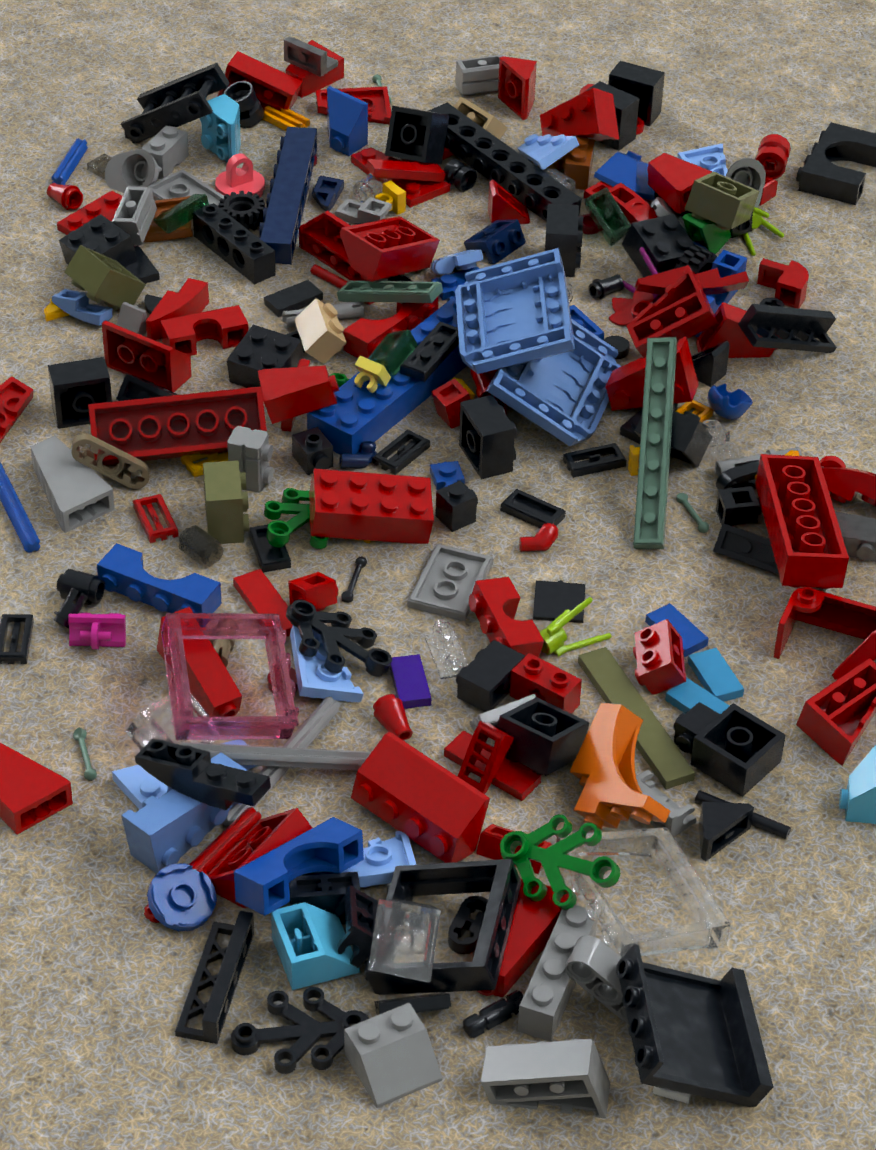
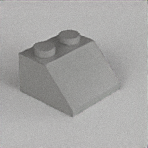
(392, 1054)

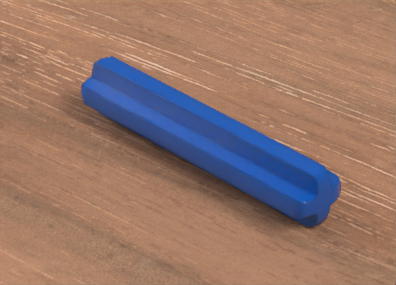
(70, 162)

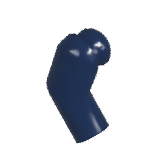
(361, 458)

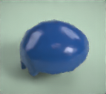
(728, 404)

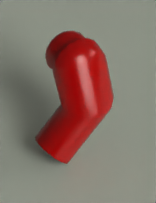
(542, 541)

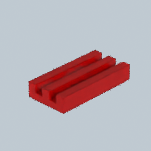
(159, 532)

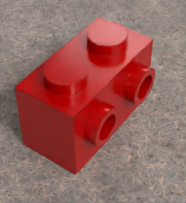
(659, 657)

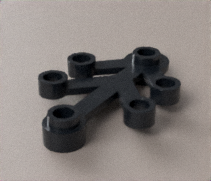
(305, 617)
(305, 1031)

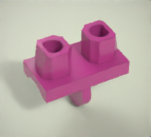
(97, 630)

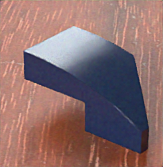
(327, 191)

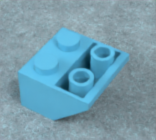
(222, 127)
(309, 945)

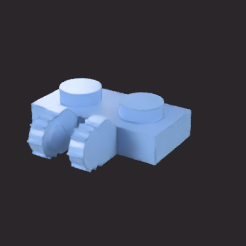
(461, 260)

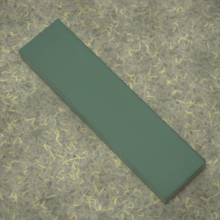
(390, 291)

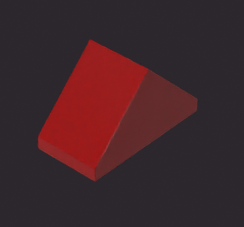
(505, 206)

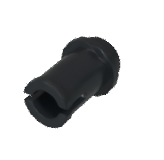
(600, 288)
(69, 607)

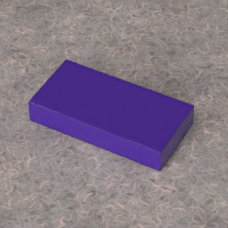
(410, 681)

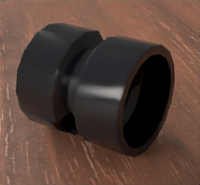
(250, 107)

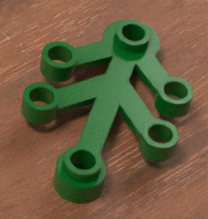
(279, 531)
(555, 858)

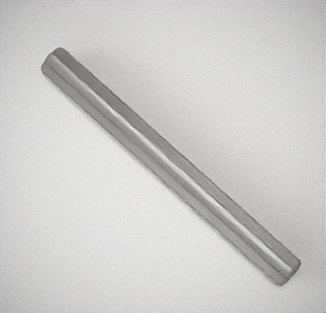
(300, 739)
(286, 756)

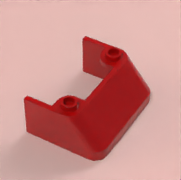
(826, 612)

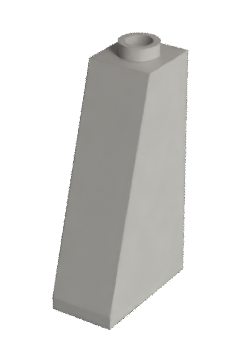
(71, 487)

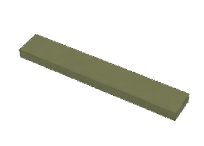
(652, 740)

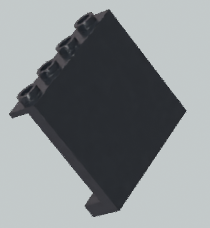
(694, 1032)

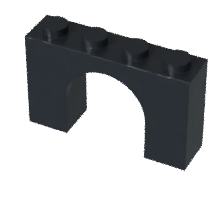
(832, 181)

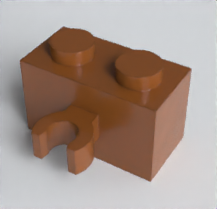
(578, 163)

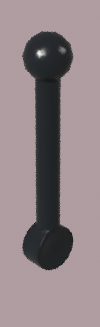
(348, 596)

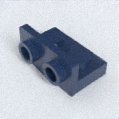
(497, 239)

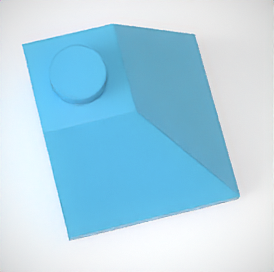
(860, 795)

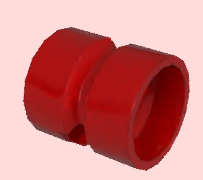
(773, 155)

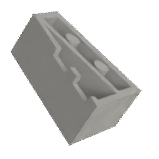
(547, 1074)

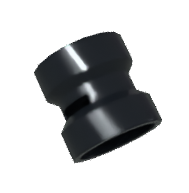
(460, 175)

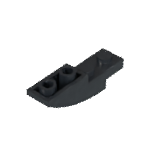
(194, 775)

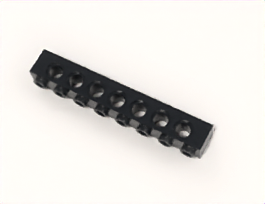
(503, 164)

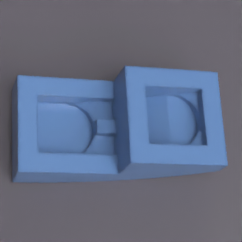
(78, 306)

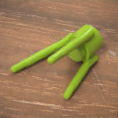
(757, 220)
(555, 636)

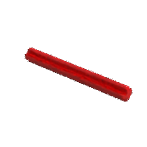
(220, 847)

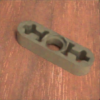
(132, 463)

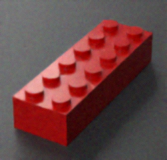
(176, 423)
(801, 522)

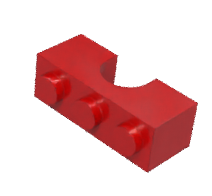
(223, 325)
(495, 607)

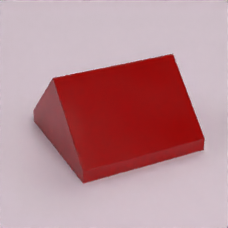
(517, 84)

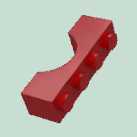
(366, 334)

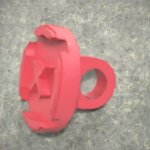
(240, 179)

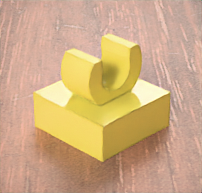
(371, 371)

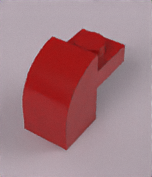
(788, 281)

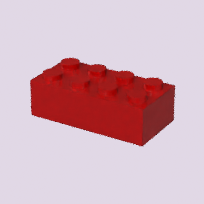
(370, 506)

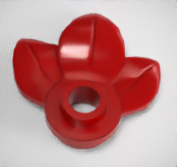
(627, 308)

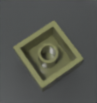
(721, 201)
(103, 278)
(225, 501)

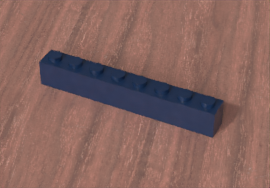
(288, 192)

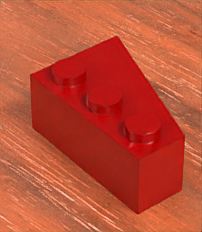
(270, 84)
(586, 115)
(677, 313)
(841, 711)

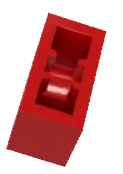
(546, 682)

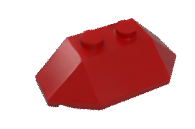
(323, 241)

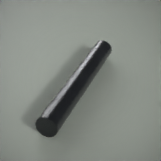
(757, 820)

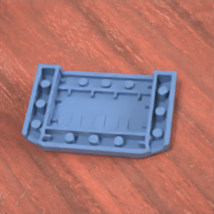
(514, 312)
(561, 391)

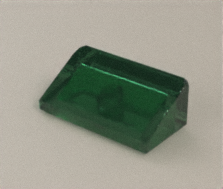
(181, 213)
(607, 215)
(394, 350)

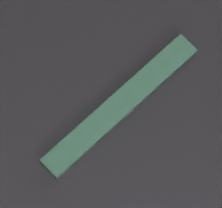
(655, 443)

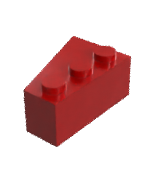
(626, 383)

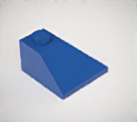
(346, 122)
(627, 170)

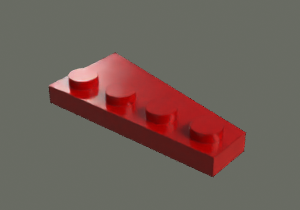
(13, 401)

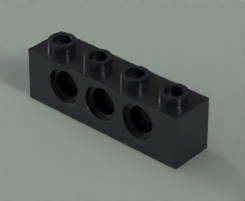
(234, 243)

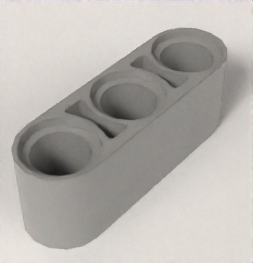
(594, 969)

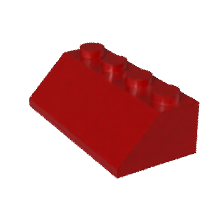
(388, 248)
(421, 799)

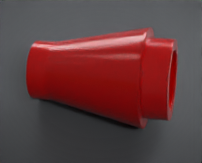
(66, 195)
(392, 716)

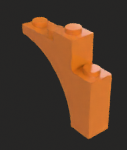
(608, 772)

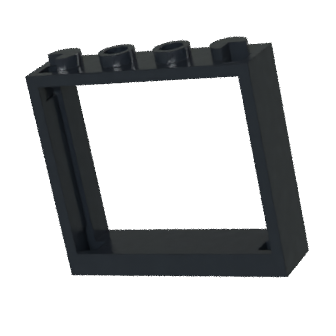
(482, 972)

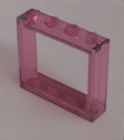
(228, 626)

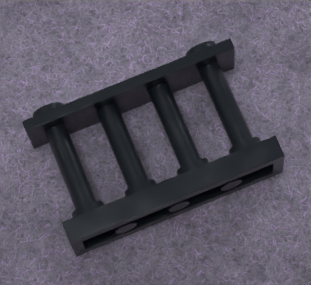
(175, 103)

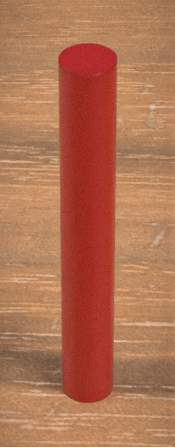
(329, 277)

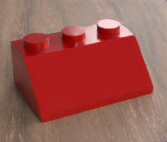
(144, 357)
(261, 839)

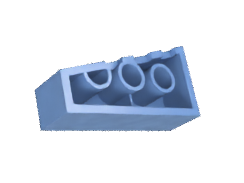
(171, 824)

